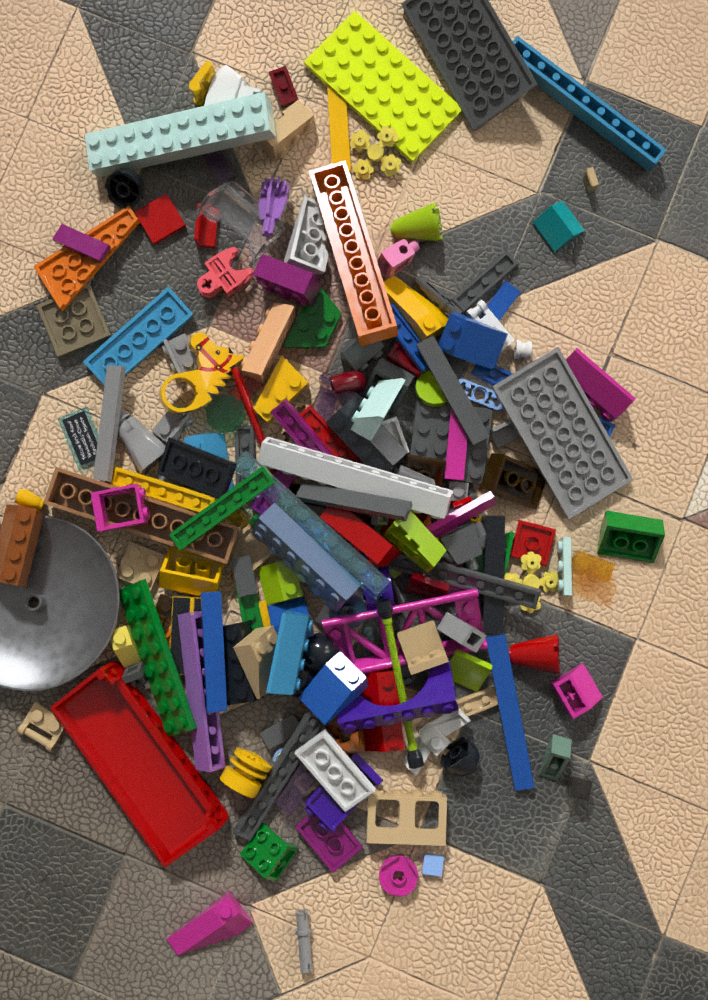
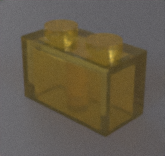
(592, 566)

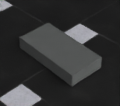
(244, 576)
(279, 731)

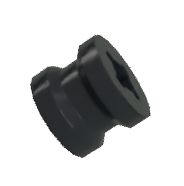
(405, 673)

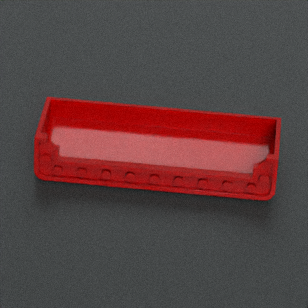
(140, 763)

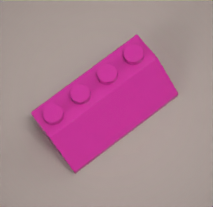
(599, 387)

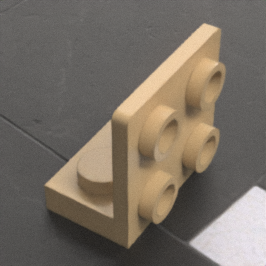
(422, 647)

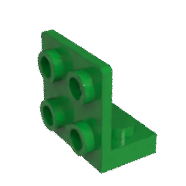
(268, 853)

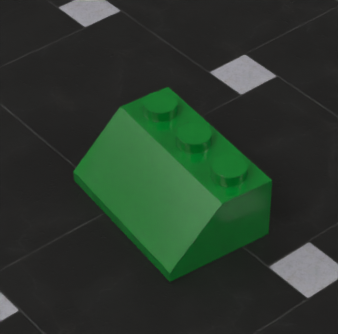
(630, 536)

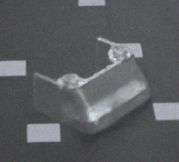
(241, 213)

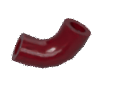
(347, 382)

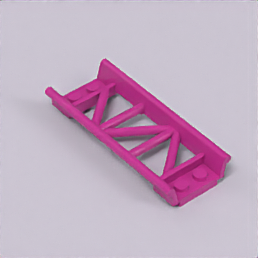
(466, 609)

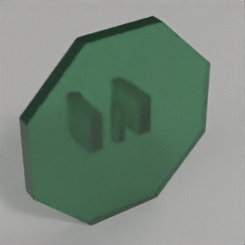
(225, 413)

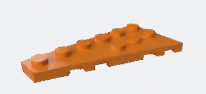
(68, 271)

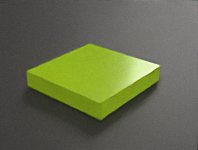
(469, 670)

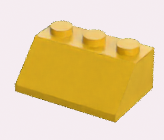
(190, 572)

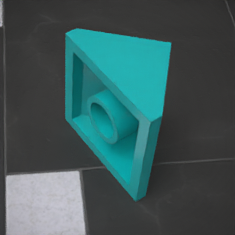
(558, 226)

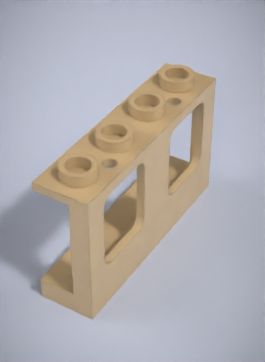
(406, 832)

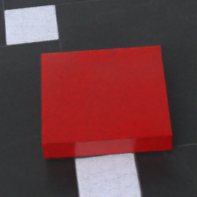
(160, 219)
(532, 538)

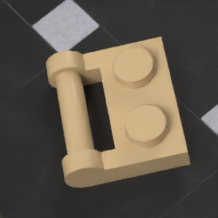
(44, 719)

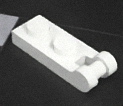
(489, 319)

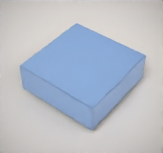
(432, 864)

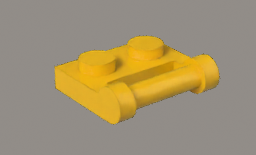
(201, 82)

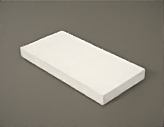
(335, 770)

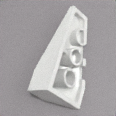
(308, 240)

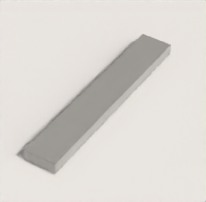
(109, 423)

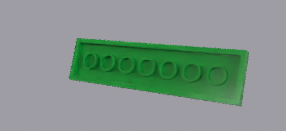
(157, 658)

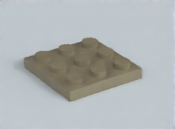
(77, 326)

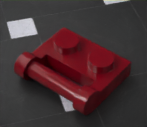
(426, 586)

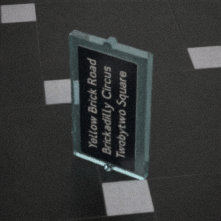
(80, 436)

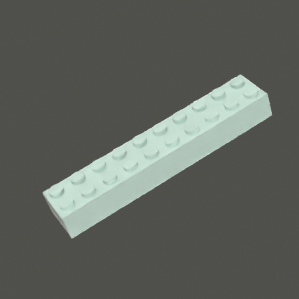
(181, 134)

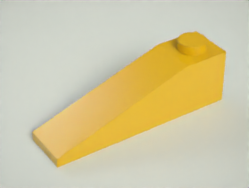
(419, 312)

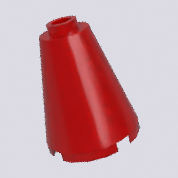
(537, 653)

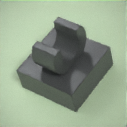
(133, 673)

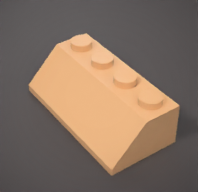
(269, 341)

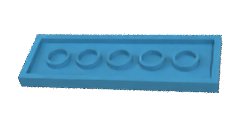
(140, 335)

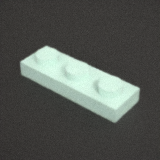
(564, 566)

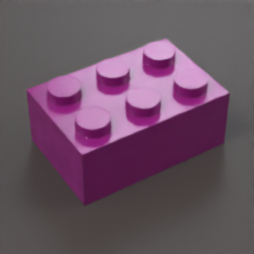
(287, 281)

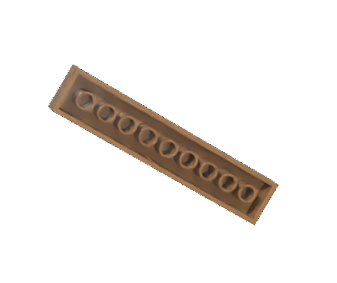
(73, 494)

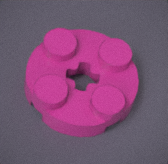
(396, 886)

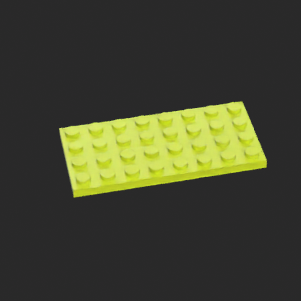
(383, 85)

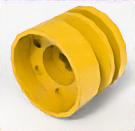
(244, 775)

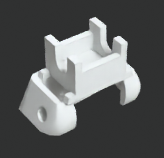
(227, 86)

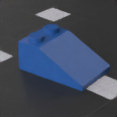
(472, 340)
(333, 688)

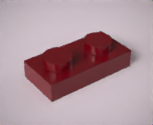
(283, 86)

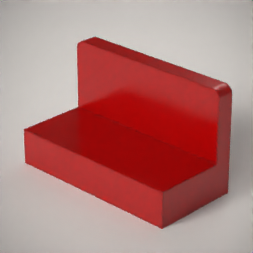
(205, 232)

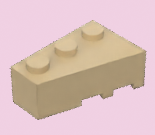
(289, 129)

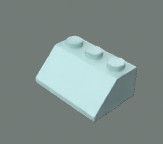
(375, 407)

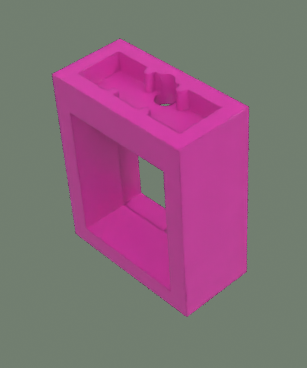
(100, 508)

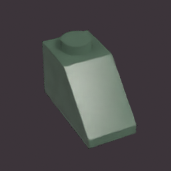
(555, 757)

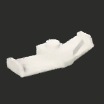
(433, 735)

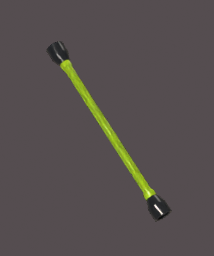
(385, 609)

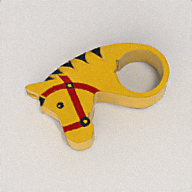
(212, 374)

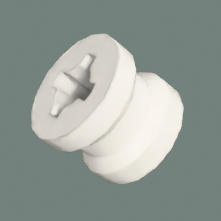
(522, 349)

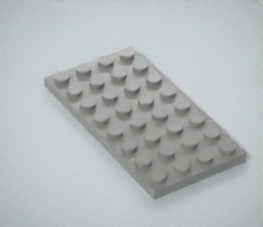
(562, 433)

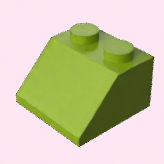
(279, 583)

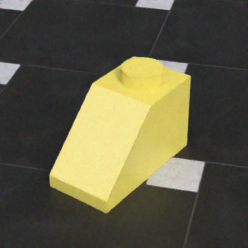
(125, 646)

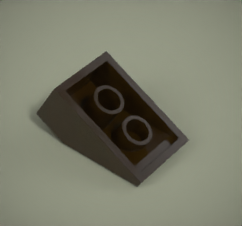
(513, 480)

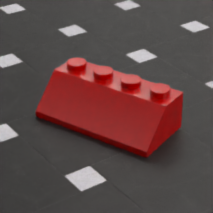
(361, 535)
(383, 692)

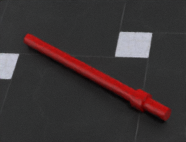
(249, 408)

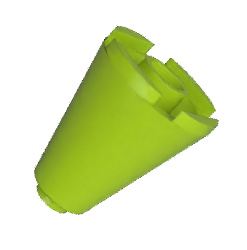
(419, 225)

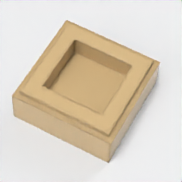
(590, 179)

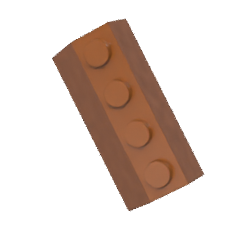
(18, 543)

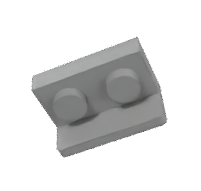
(182, 357)
(173, 424)

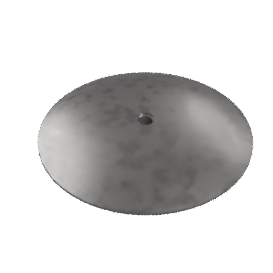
(74, 611)

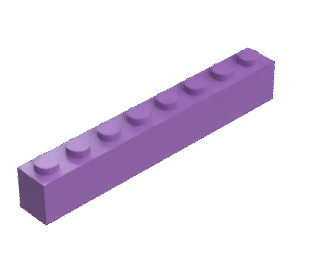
(207, 736)

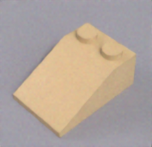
(256, 657)

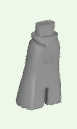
(140, 442)

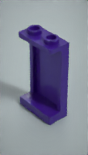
(325, 807)

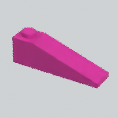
(216, 923)

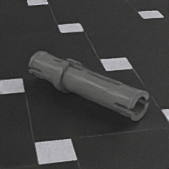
(433, 293)

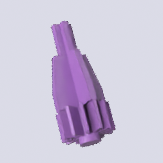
(272, 203)

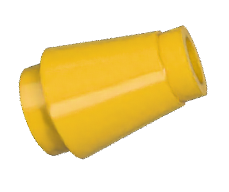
(29, 499)

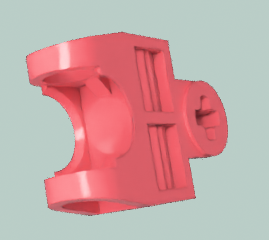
(219, 279)

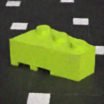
(415, 542)

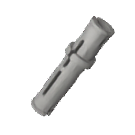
(303, 932)

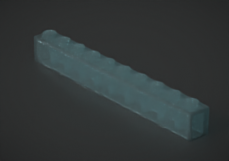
(362, 570)

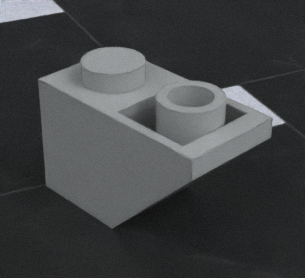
(461, 632)

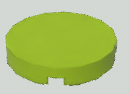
(429, 391)

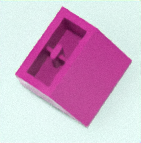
(576, 691)

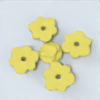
(375, 152)
(532, 580)

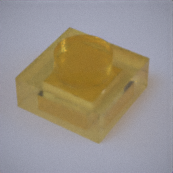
(239, 517)

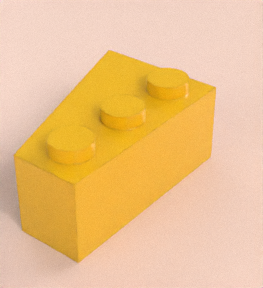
(283, 384)

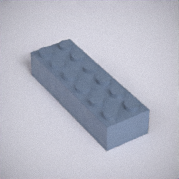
(305, 557)

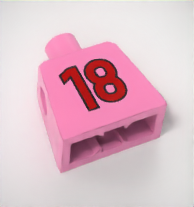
(397, 257)

